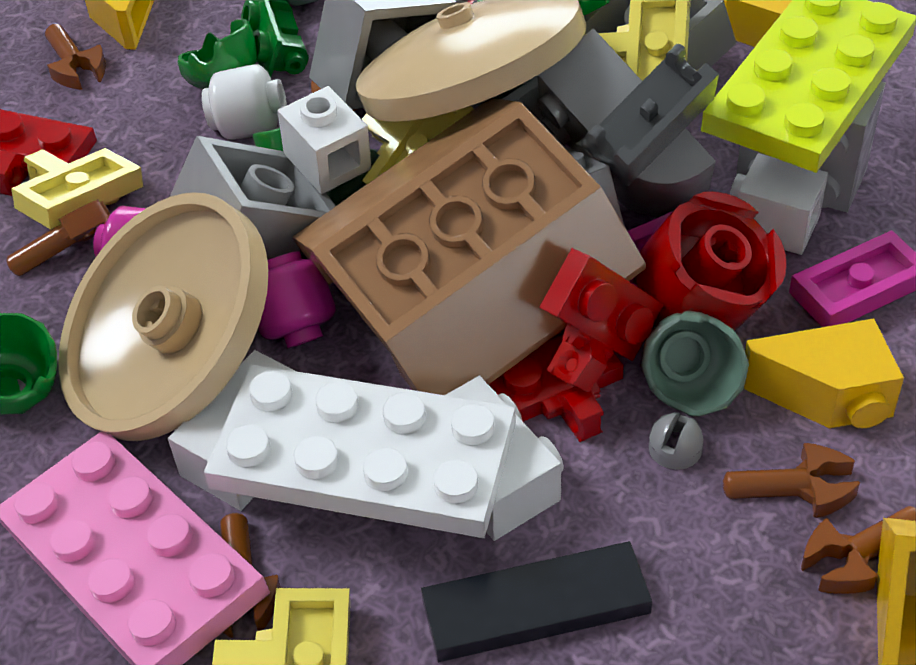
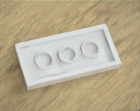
(363, 450)

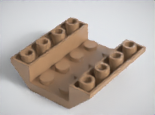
(465, 244)

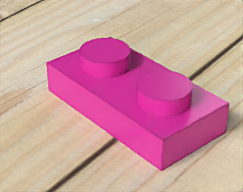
(856, 280)

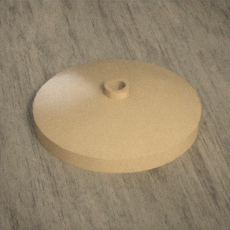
(469, 56)
(163, 317)

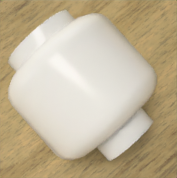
(242, 101)

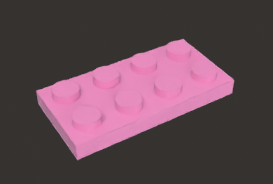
(131, 554)

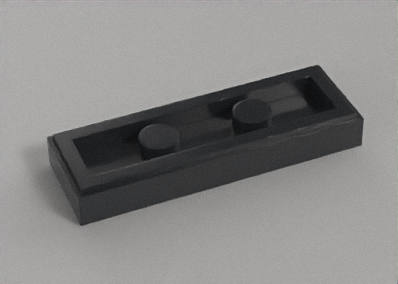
(535, 601)

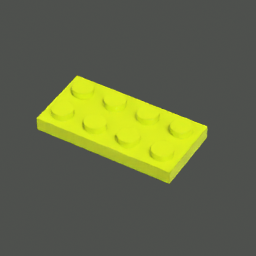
(809, 78)

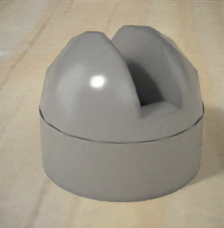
(688, 444)

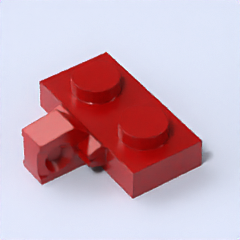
(28, 134)
(600, 317)
(541, 392)

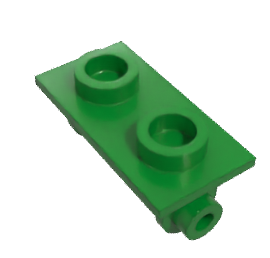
(276, 36)

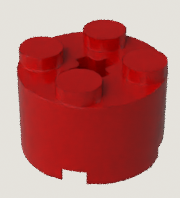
(712, 260)

